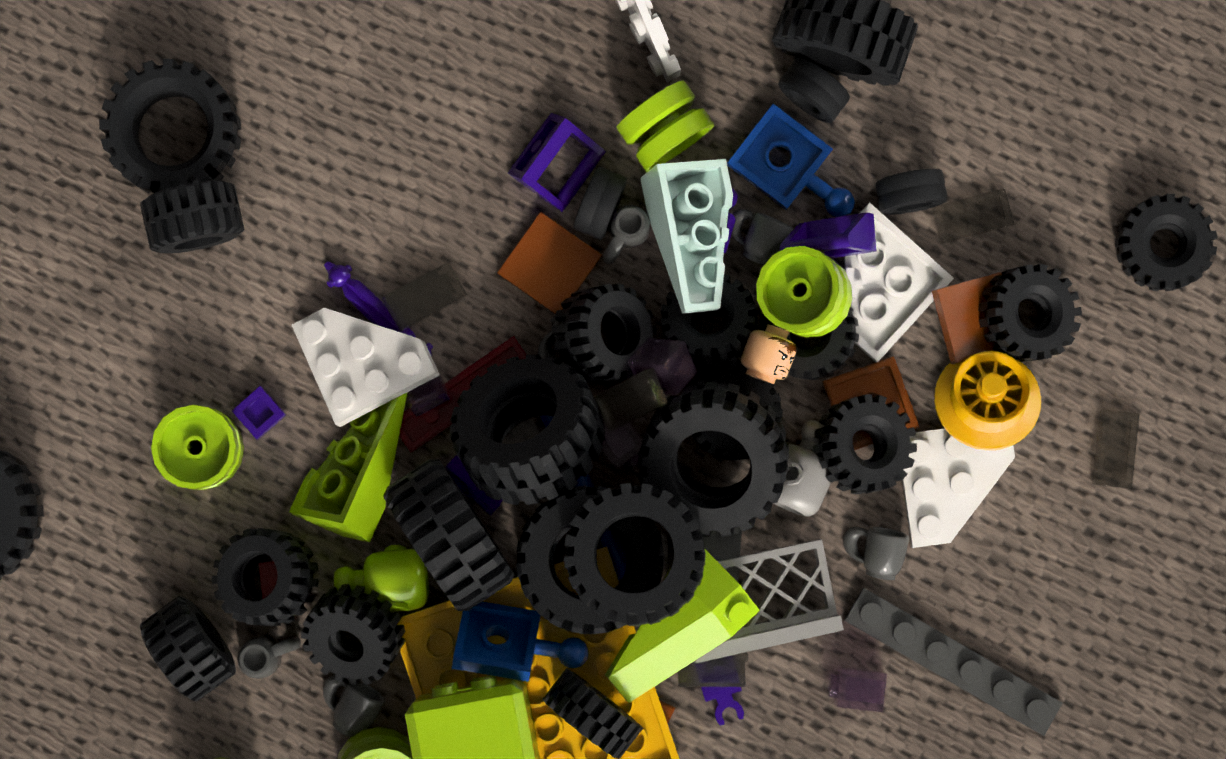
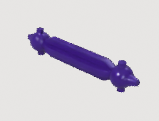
(363, 298)

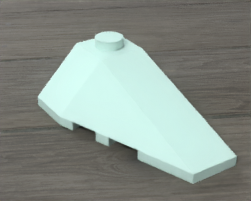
(689, 220)

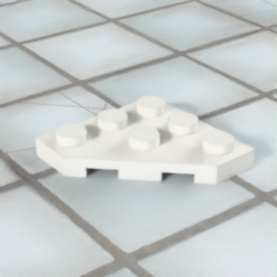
(650, 29)
(890, 286)
(361, 362)
(947, 485)

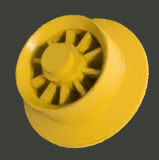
(988, 400)

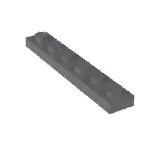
(953, 661)

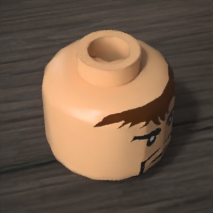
(768, 354)

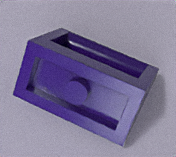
(542, 151)
(836, 235)

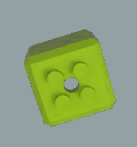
(473, 721)

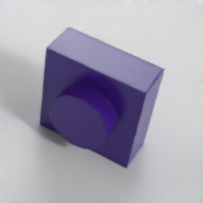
(259, 412)

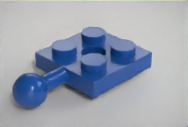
(786, 182)
(515, 656)

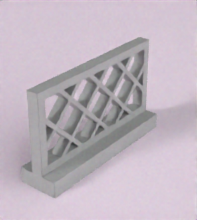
(790, 626)

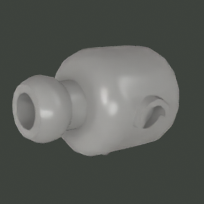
(805, 478)

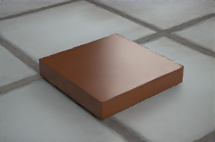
(549, 263)
(960, 317)
(876, 379)

